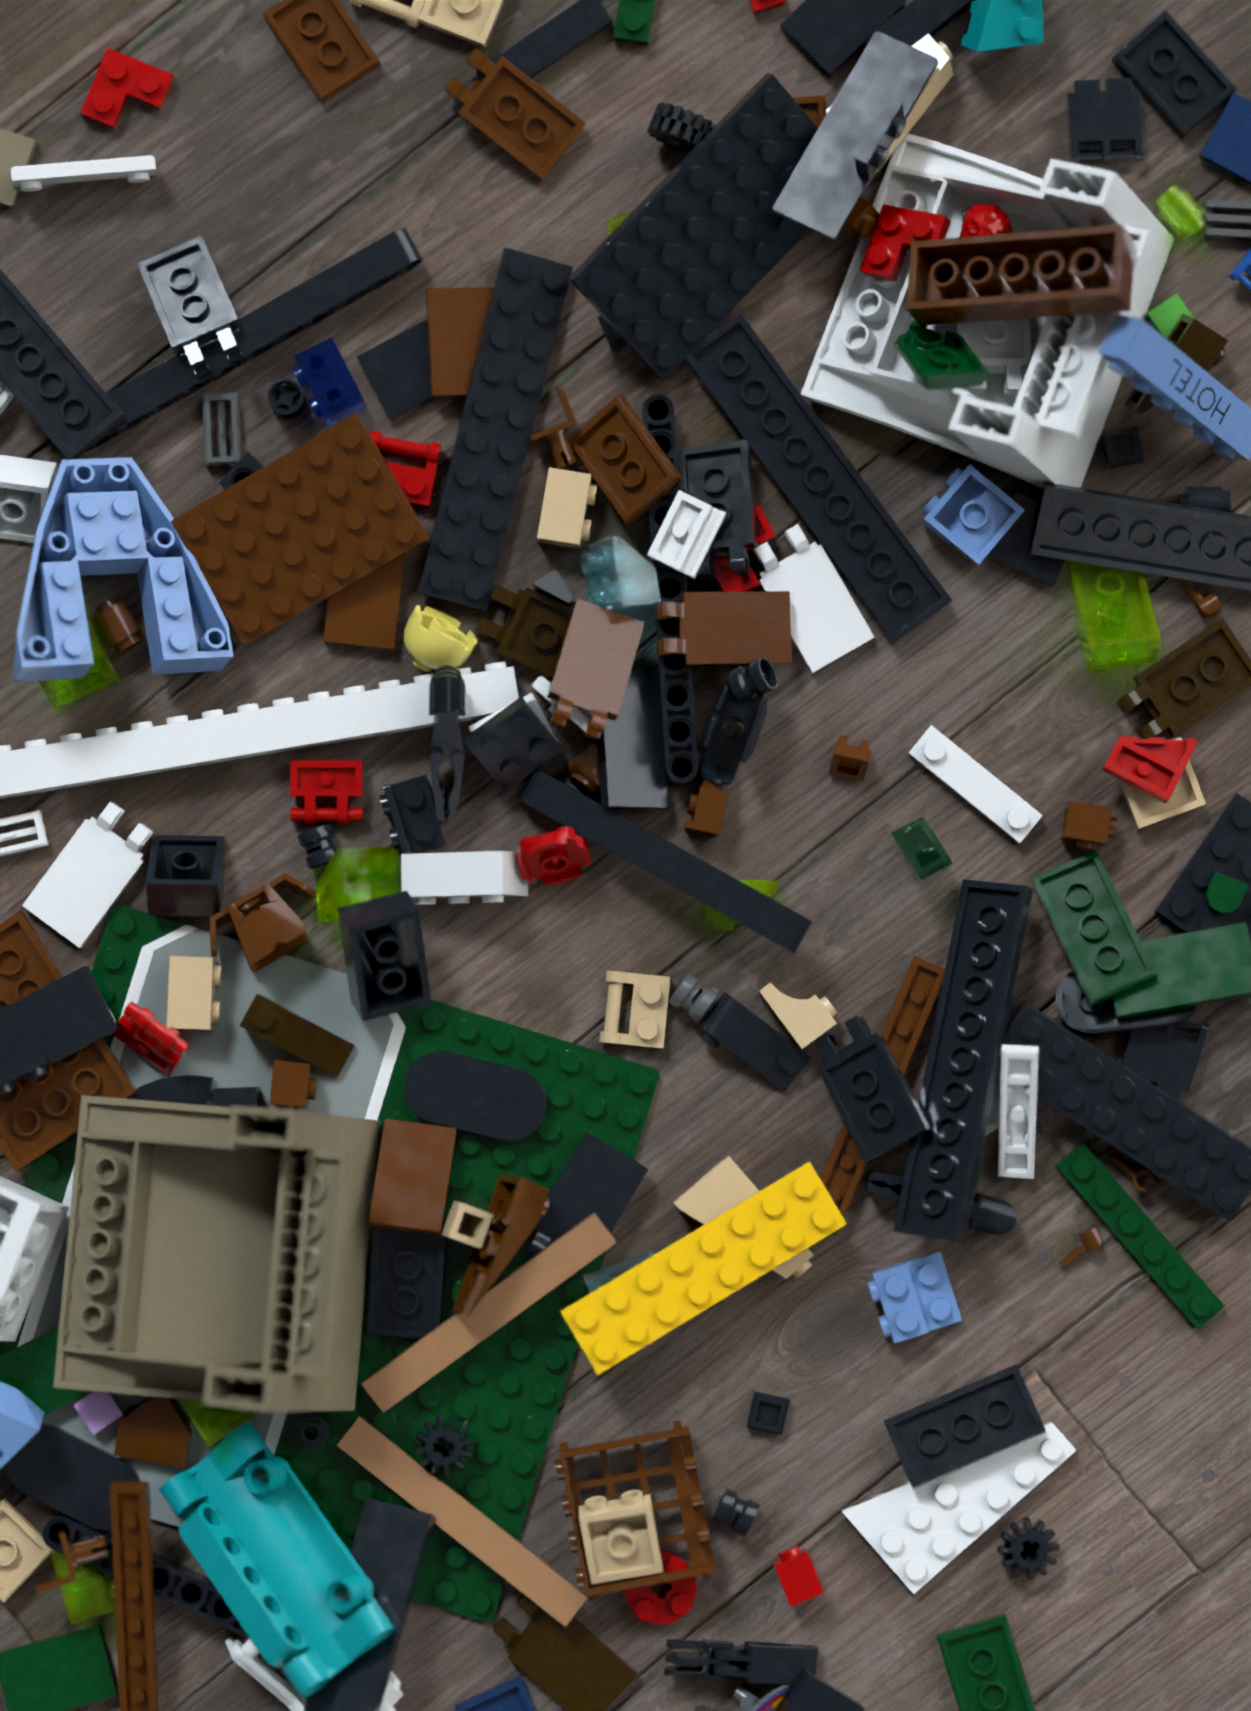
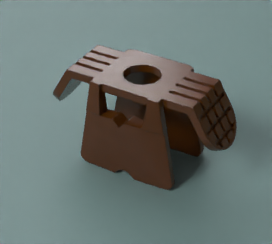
(264, 922)

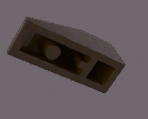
(1196, 342)
(297, 1035)

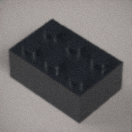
(384, 955)

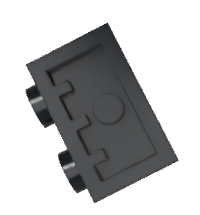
(413, 815)

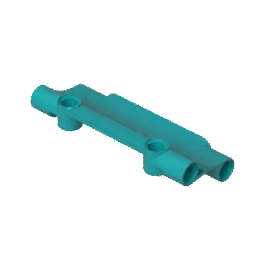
(276, 1560)

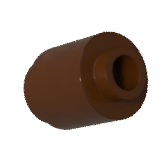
(118, 625)

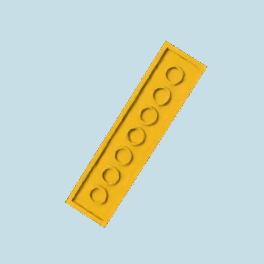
(703, 1268)

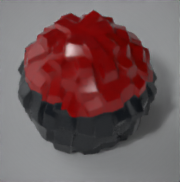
(984, 221)

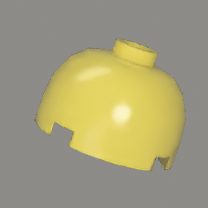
(435, 639)

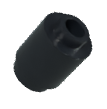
(1206, 497)

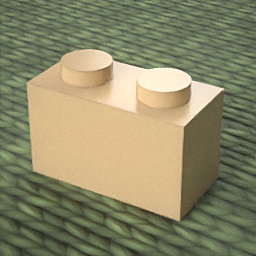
(565, 508)
(193, 992)

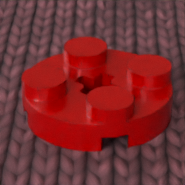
(538, 855)
(676, 1601)

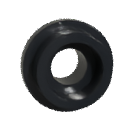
(311, 1420)

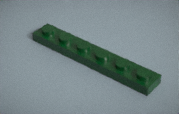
(1139, 1235)

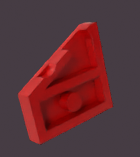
(1150, 763)

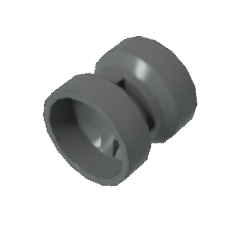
(686, 992)

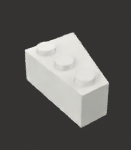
(462, 876)

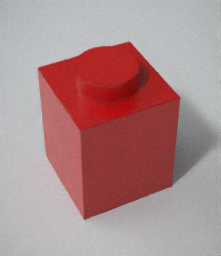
(797, 1575)

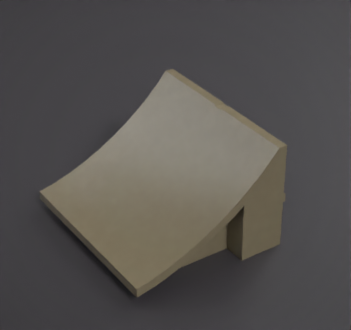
(217, 1254)

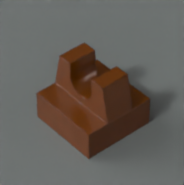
(849, 760)

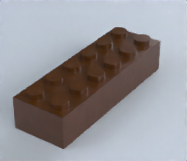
(1021, 275)

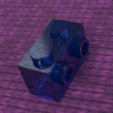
(329, 382)

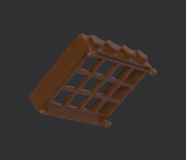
(688, 1499)

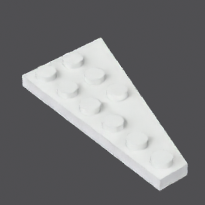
(932, 1524)

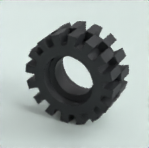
(678, 127)

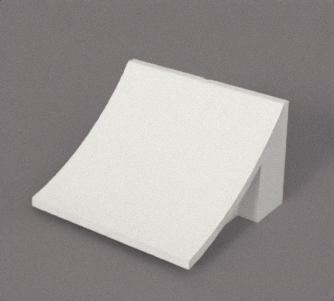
(1066, 389)

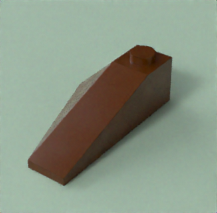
(516, 1212)

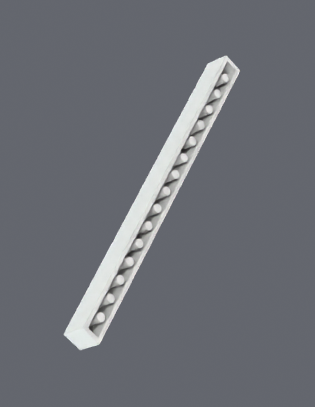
(243, 734)

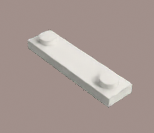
(32, 177)
(975, 784)
(1018, 1111)

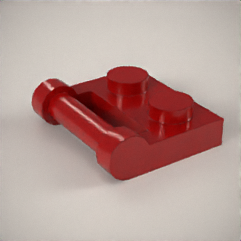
(414, 481)

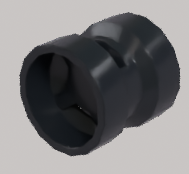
(285, 392)
(755, 678)
(314, 840)
(727, 1512)

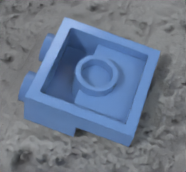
(971, 514)
(914, 1297)

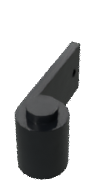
(753, 1041)

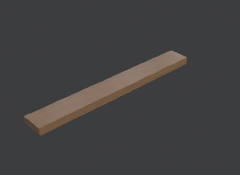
(493, 1311)
(462, 1521)

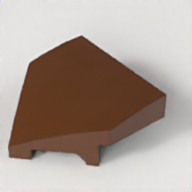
(155, 1433)

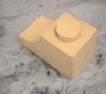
(801, 1017)

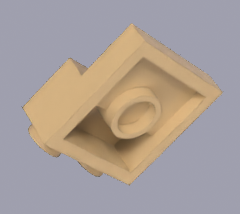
(620, 1537)

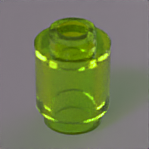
(1181, 211)

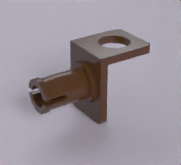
(556, 435)
(75, 1555)

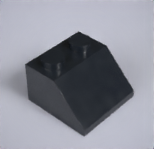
(185, 875)

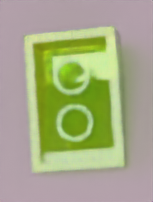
(1113, 616)

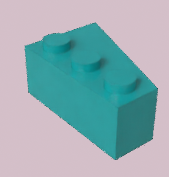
(1004, 24)

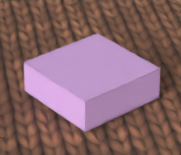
(99, 1410)

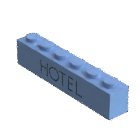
(1179, 386)

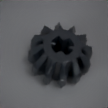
(436, 1454)
(1015, 1546)

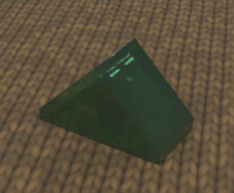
(921, 849)

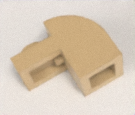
(467, 1224)

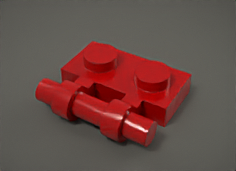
(326, 779)
(151, 1038)

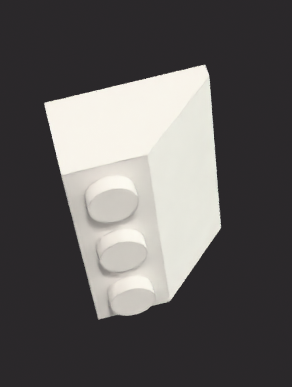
(23, 495)

